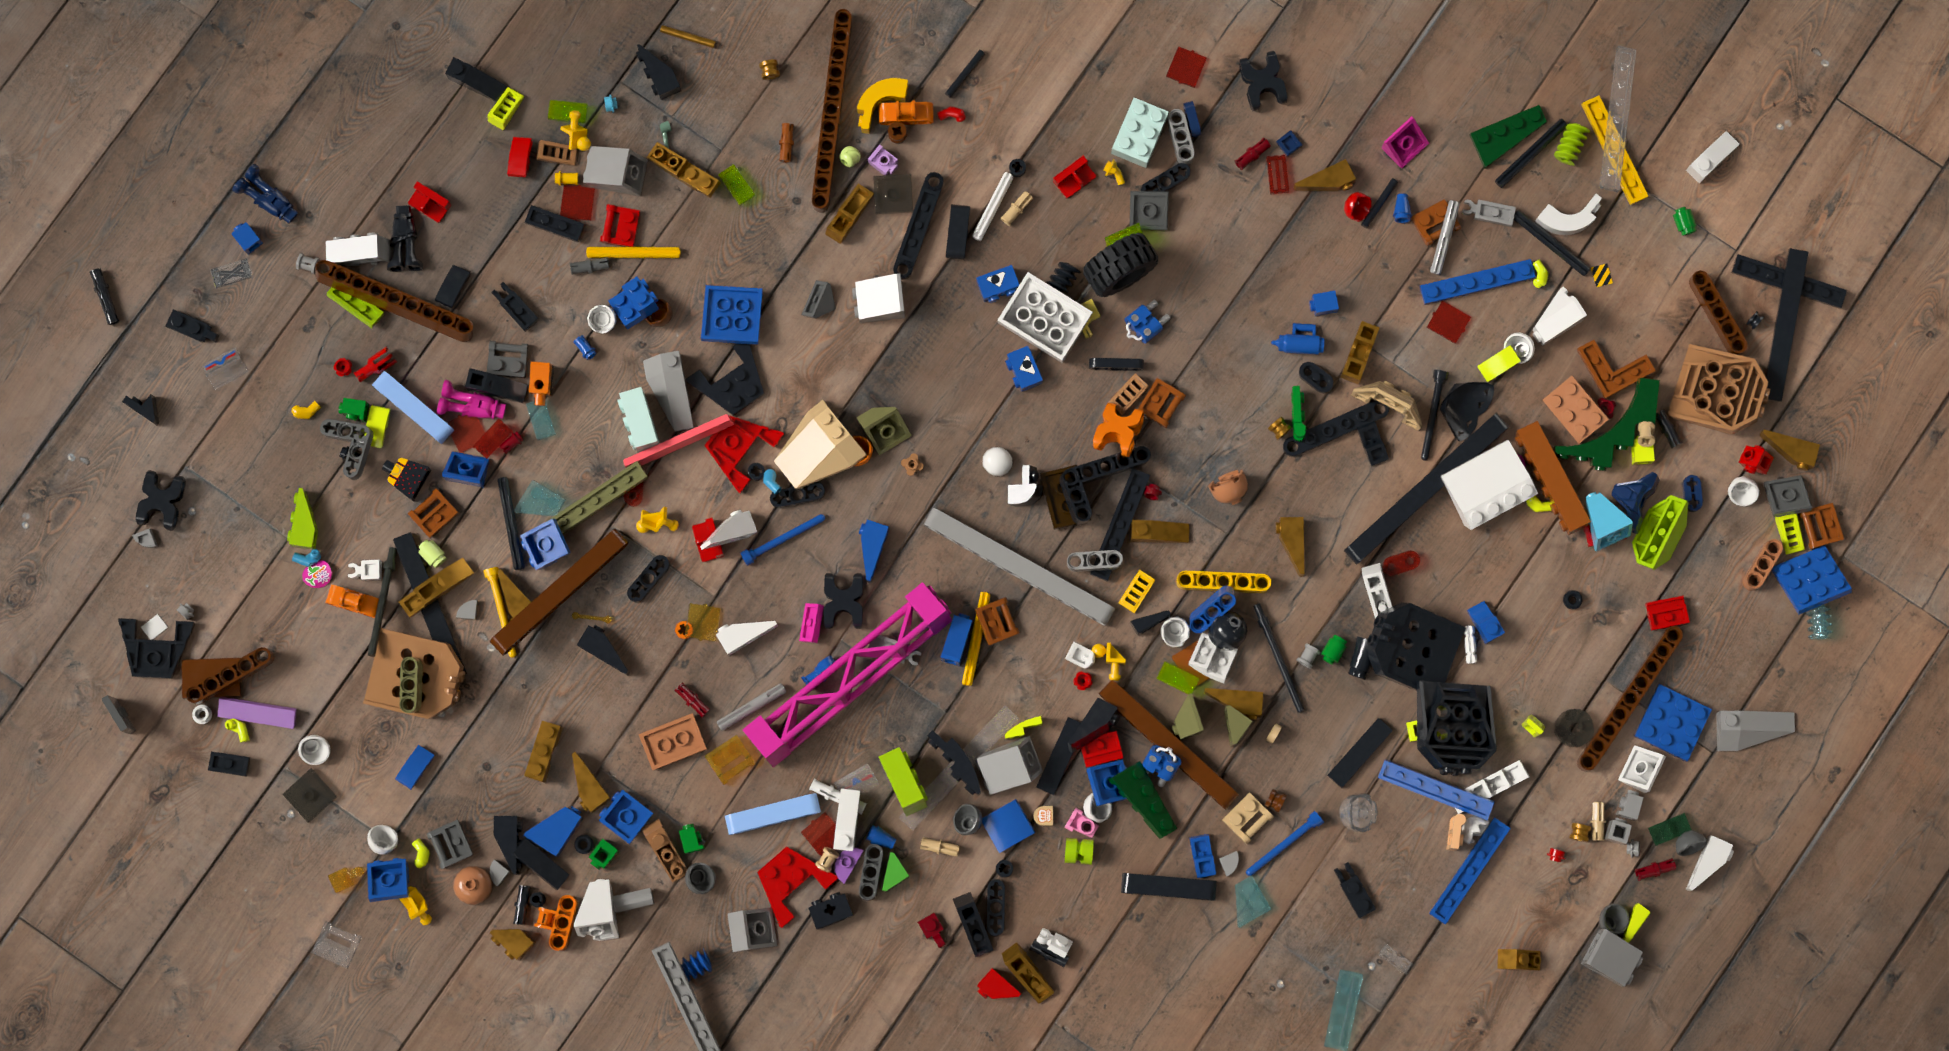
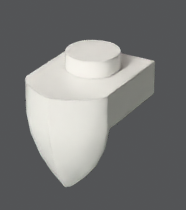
(1080, 656)

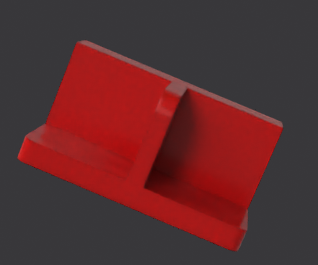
(1074, 177)
(429, 202)
(702, 533)

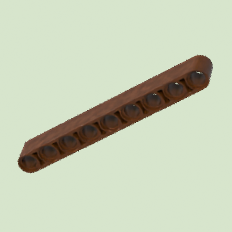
(387, 294)
(559, 592)
(1637, 692)
(1161, 736)

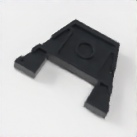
(736, 388)
(154, 657)

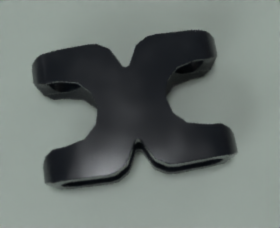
(1263, 80)
(160, 500)
(843, 600)

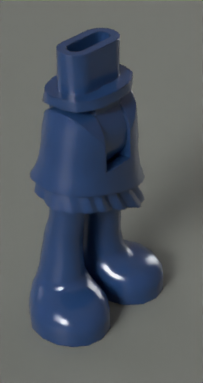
(271, 201)

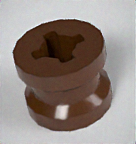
(899, 135)
(1275, 800)

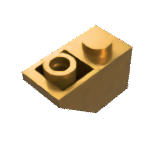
(514, 941)
(1519, 959)

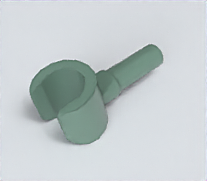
(665, 127)

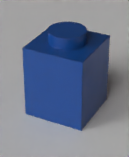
(246, 237)
(1324, 303)

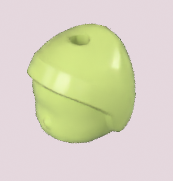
(849, 156)

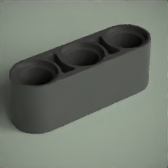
(870, 862)

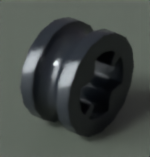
(1022, 165)
(1755, 320)
(760, 467)
(1002, 874)

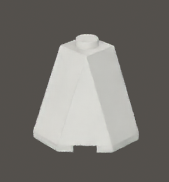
(1560, 316)
(597, 912)

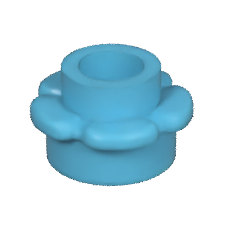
(610, 103)

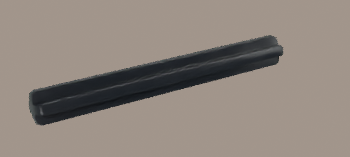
(1533, 151)
(1551, 243)
(510, 522)

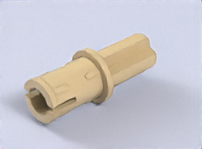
(1016, 208)
(1598, 821)
(939, 847)

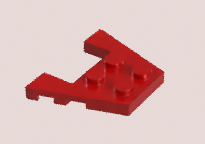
(732, 444)
(784, 875)

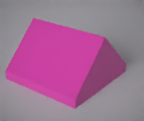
(1405, 143)

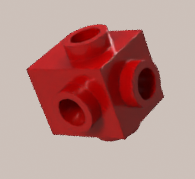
(1756, 460)

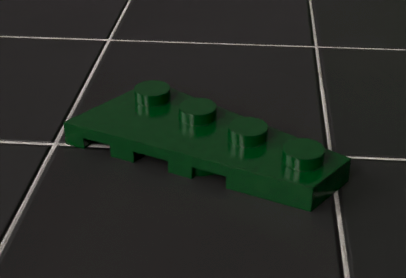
(1503, 135)
(1141, 793)

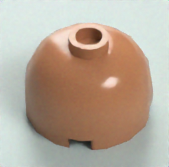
(1230, 487)
(473, 885)

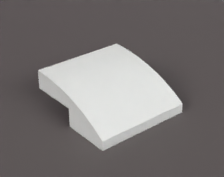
(1212, 660)

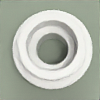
(196, 714)

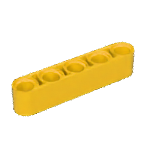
(1215, 576)

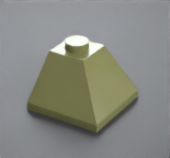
(884, 428)
(1188, 720)

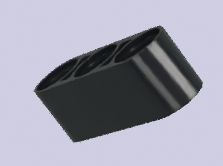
(957, 231)

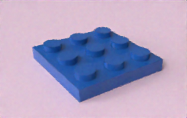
(731, 314)
(1811, 579)
(1672, 722)

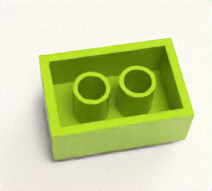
(904, 781)

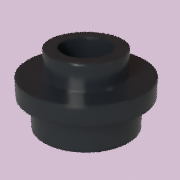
(1572, 593)
(577, 844)

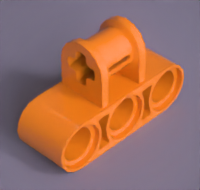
(906, 112)
(352, 601)
(552, 921)

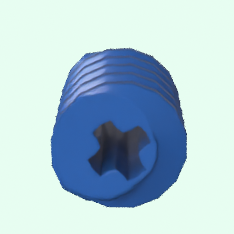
(696, 965)

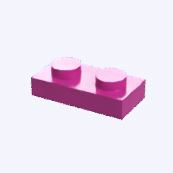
(811, 623)

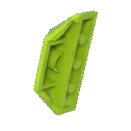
(1660, 532)

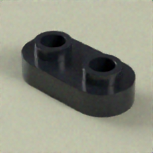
(1316, 377)

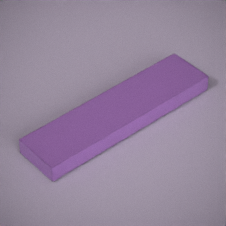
(257, 712)

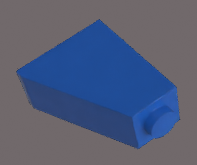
(956, 639)
(555, 830)

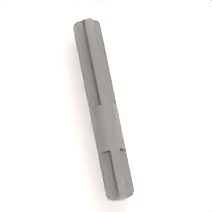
(1445, 236)
(751, 706)

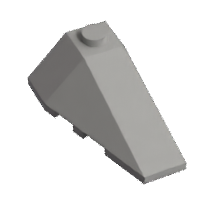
(668, 384)
(1748, 728)

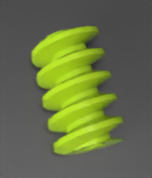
(1570, 142)

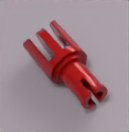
(373, 367)

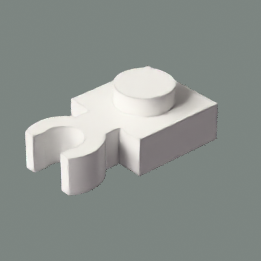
(368, 570)
(1057, 943)

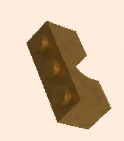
(1359, 352)
(542, 751)

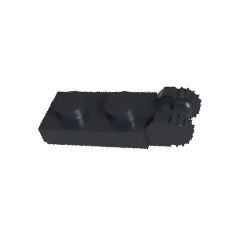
(516, 308)
(1355, 892)

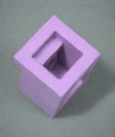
(884, 168)

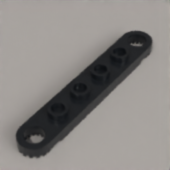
(918, 225)
(1336, 428)

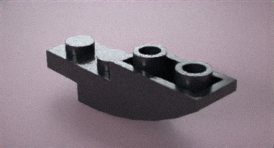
(962, 767)

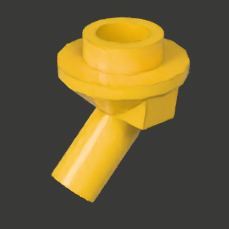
(1111, 168)

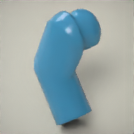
(770, 481)
(307, 560)

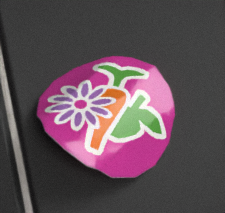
(317, 575)

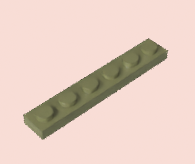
(600, 497)

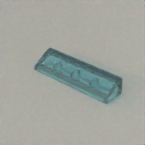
(1343, 1010)

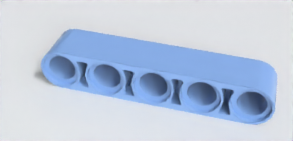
(413, 407)
(772, 814)

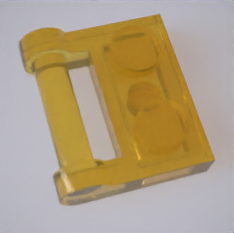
(726, 754)

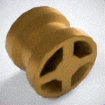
(769, 69)
(1279, 428)
(1580, 832)

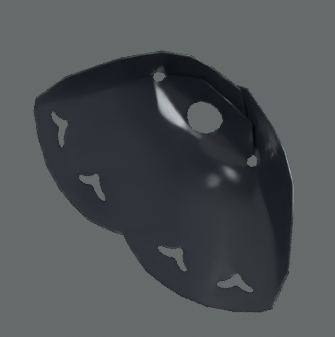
(1462, 406)

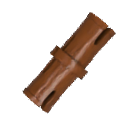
(786, 142)

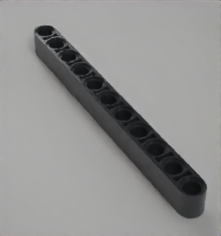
(1424, 489)

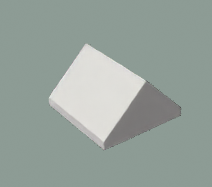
(1641, 769)

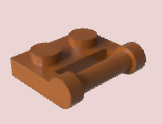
(1430, 218)
(1156, 398)
(437, 518)
(1827, 523)
(992, 624)

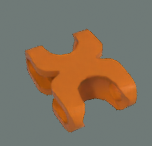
(1118, 429)

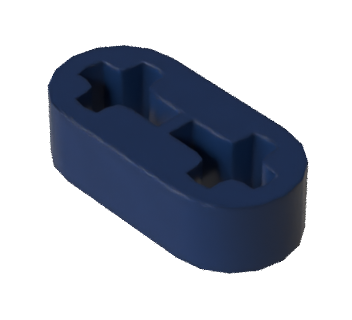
(1192, 120)
(1697, 492)

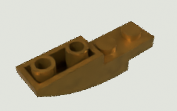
(683, 170)
(436, 586)

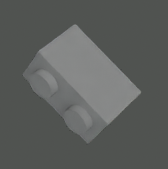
(752, 929)

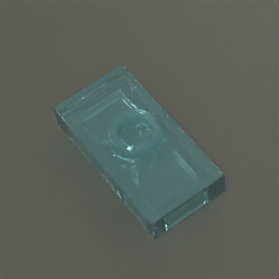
(540, 421)

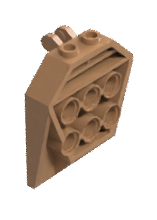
(1744, 406)
(444, 673)

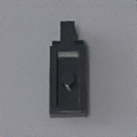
(190, 327)

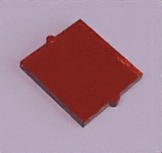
(1186, 67)
(577, 202)
(1448, 322)
(466, 432)
(820, 833)

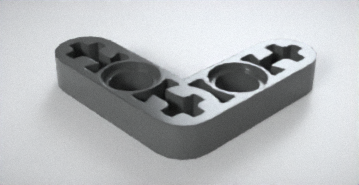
(356, 442)

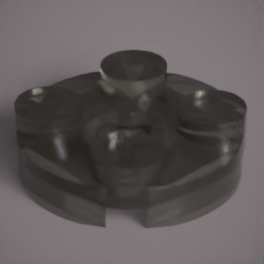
(1564, 732)

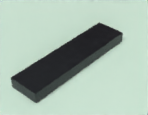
(1359, 753)
(1058, 759)

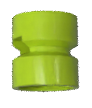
(1079, 851)

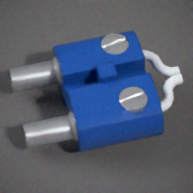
(1144, 324)
(1162, 763)

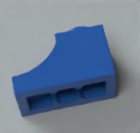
(1485, 622)

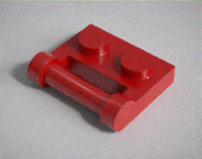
(626, 226)

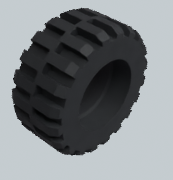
(1120, 265)

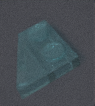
(539, 501)
(1249, 901)

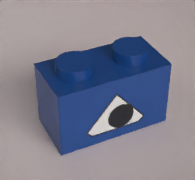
(997, 284)
(1024, 369)

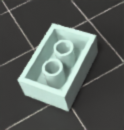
(1139, 132)
(638, 419)

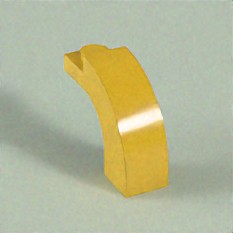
(885, 90)

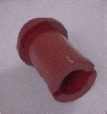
(511, 442)

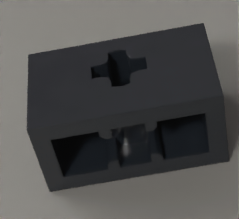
(824, 919)

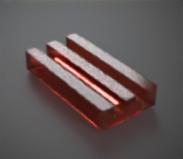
(1275, 158)

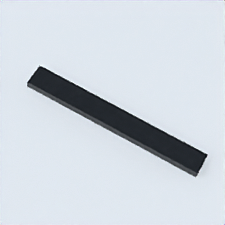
(1785, 322)
(417, 575)

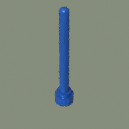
(750, 555)
(1313, 821)

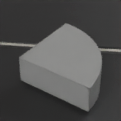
(146, 538)
(468, 610)
(1229, 863)
(498, 872)

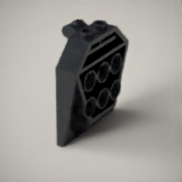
(1387, 639)
(1448, 753)

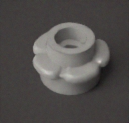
(186, 611)
(1633, 848)

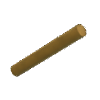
(687, 36)

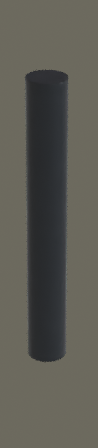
(964, 74)
(1379, 203)

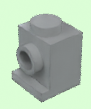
(1630, 805)

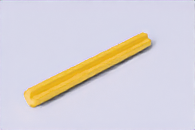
(633, 252)
(974, 644)

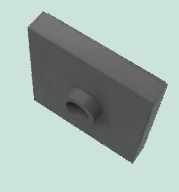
(1149, 209)
(1787, 496)
(118, 714)

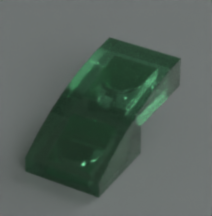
(1669, 829)

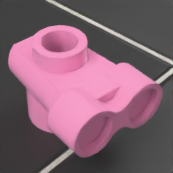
(1078, 821)

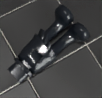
(404, 233)

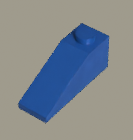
(872, 539)

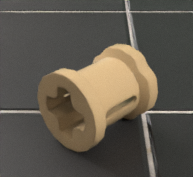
(1646, 436)
(827, 859)

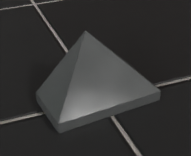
(819, 300)

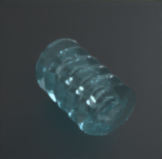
(1819, 623)

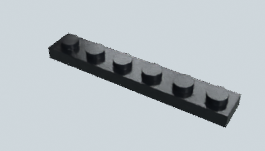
(1774, 276)
(1122, 518)

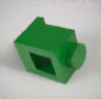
(354, 409)
(690, 839)
(606, 847)

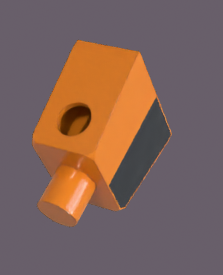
(540, 373)

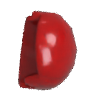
(1357, 206)

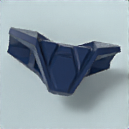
(1633, 496)

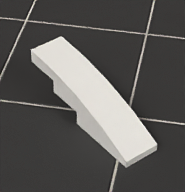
(1499, 781)

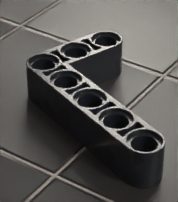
(1096, 474)

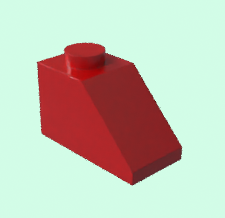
(996, 987)

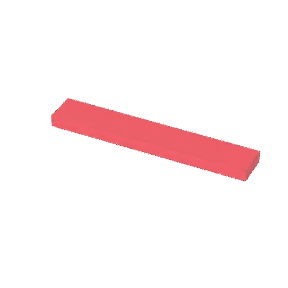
(680, 441)

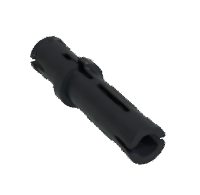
(101, 289)

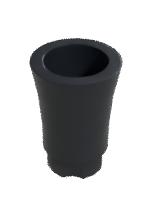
(1360, 663)

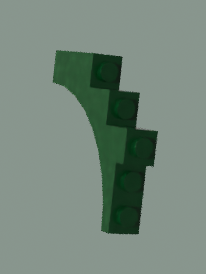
(1621, 435)

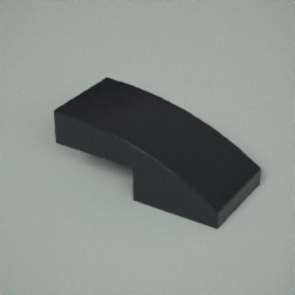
(452, 286)
(1372, 443)

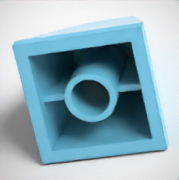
(1607, 521)

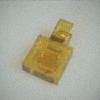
(343, 878)

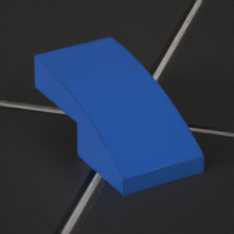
(414, 767)
(1202, 855)

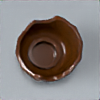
(661, 316)

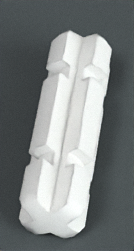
(1470, 645)

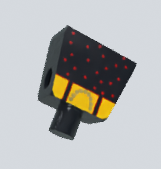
(407, 476)

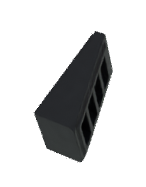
(1145, 623)

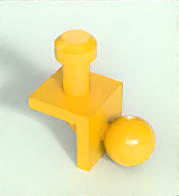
(577, 134)
(655, 521)
(1112, 657)
(416, 906)

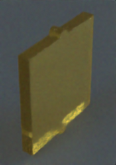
(702, 622)

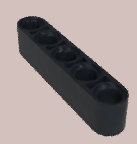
(1168, 886)

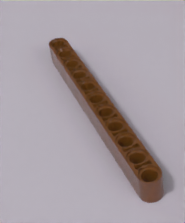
(832, 119)

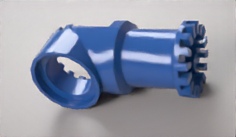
(821, 666)

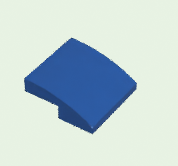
(1007, 826)

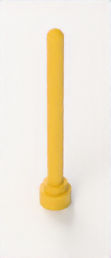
(492, 576)

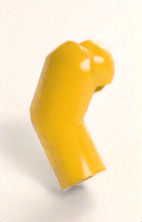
(305, 412)

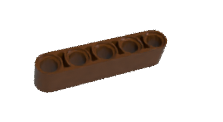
(1717, 304)
(239, 675)

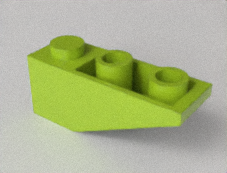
(304, 528)

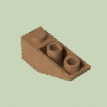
(665, 850)

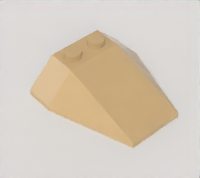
(1392, 398)
(818, 448)

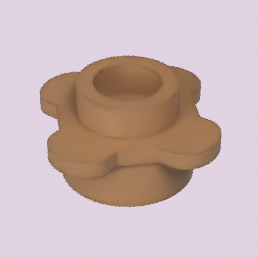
(912, 469)

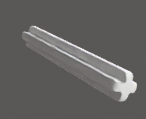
(992, 206)

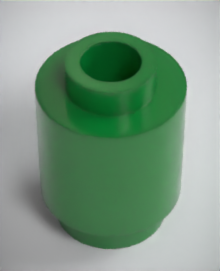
(1685, 221)
(1334, 649)

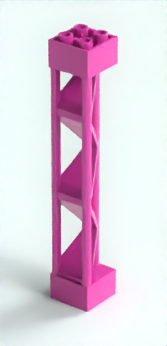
(921, 601)

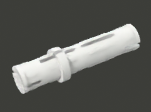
(830, 792)

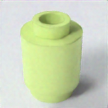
(432, 553)

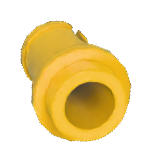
(566, 178)

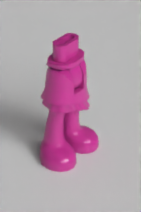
(477, 406)

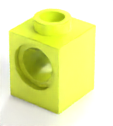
(1642, 454)

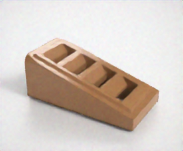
(540, 157)
(1118, 395)

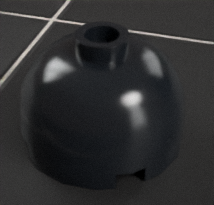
(1228, 631)

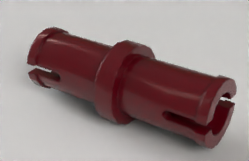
(1252, 153)
(692, 699)
(1655, 869)

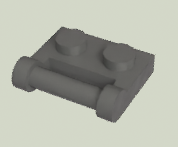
(507, 366)
(455, 841)

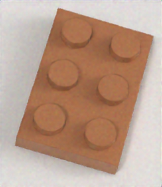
(1575, 409)
(672, 741)

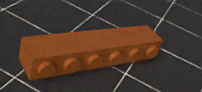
(1552, 478)

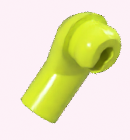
(1542, 275)
(1538, 506)
(238, 727)
(422, 855)

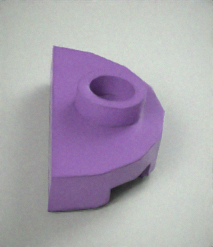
(846, 863)

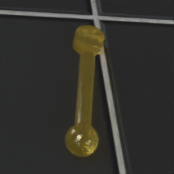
(607, 619)

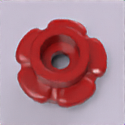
(338, 367)
(1081, 675)
(1556, 855)

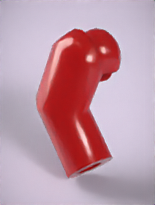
(952, 112)

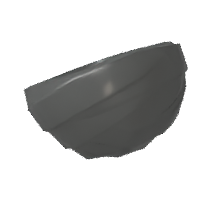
(967, 819)
(1690, 843)
(700, 878)
(1614, 919)

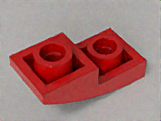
(519, 157)

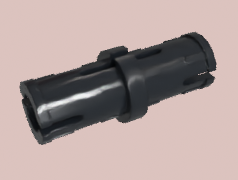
(1668, 428)
(521, 904)
(1042, 950)

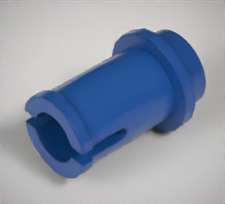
(582, 344)

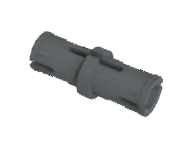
(589, 265)

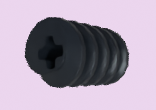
(1063, 276)

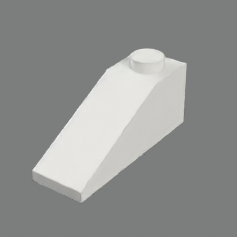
(1712, 157)
(734, 528)
(1376, 588)
(739, 635)
(847, 820)
(1710, 860)

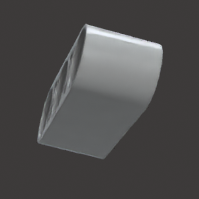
(1180, 128)
(1102, 555)

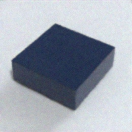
(1289, 143)

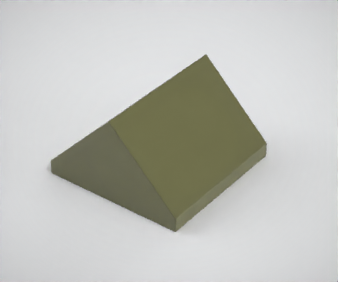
(1236, 724)

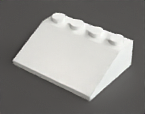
(1044, 317)
(1489, 485)

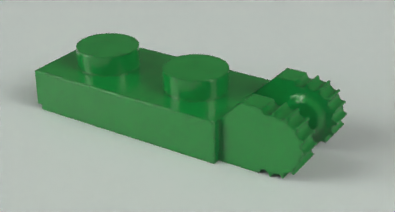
(1298, 415)

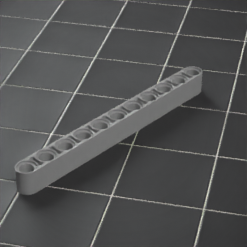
(1019, 566)

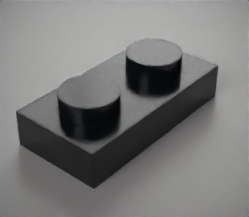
(229, 764)

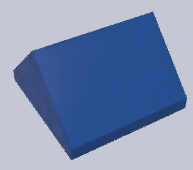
(466, 469)

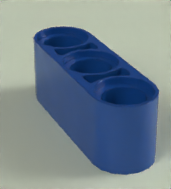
(1213, 601)

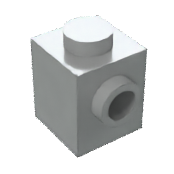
(1618, 831)

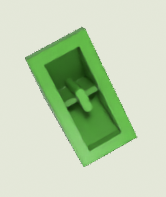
(894, 874)

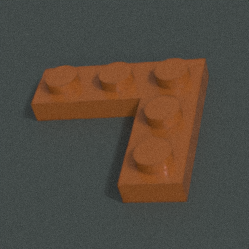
(1607, 380)

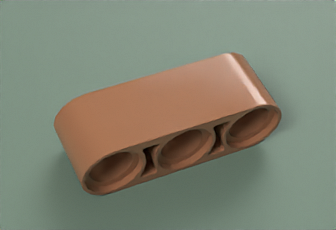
(1770, 559)

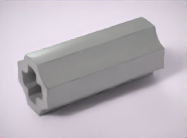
(633, 900)

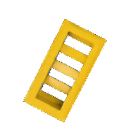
(1145, 577)

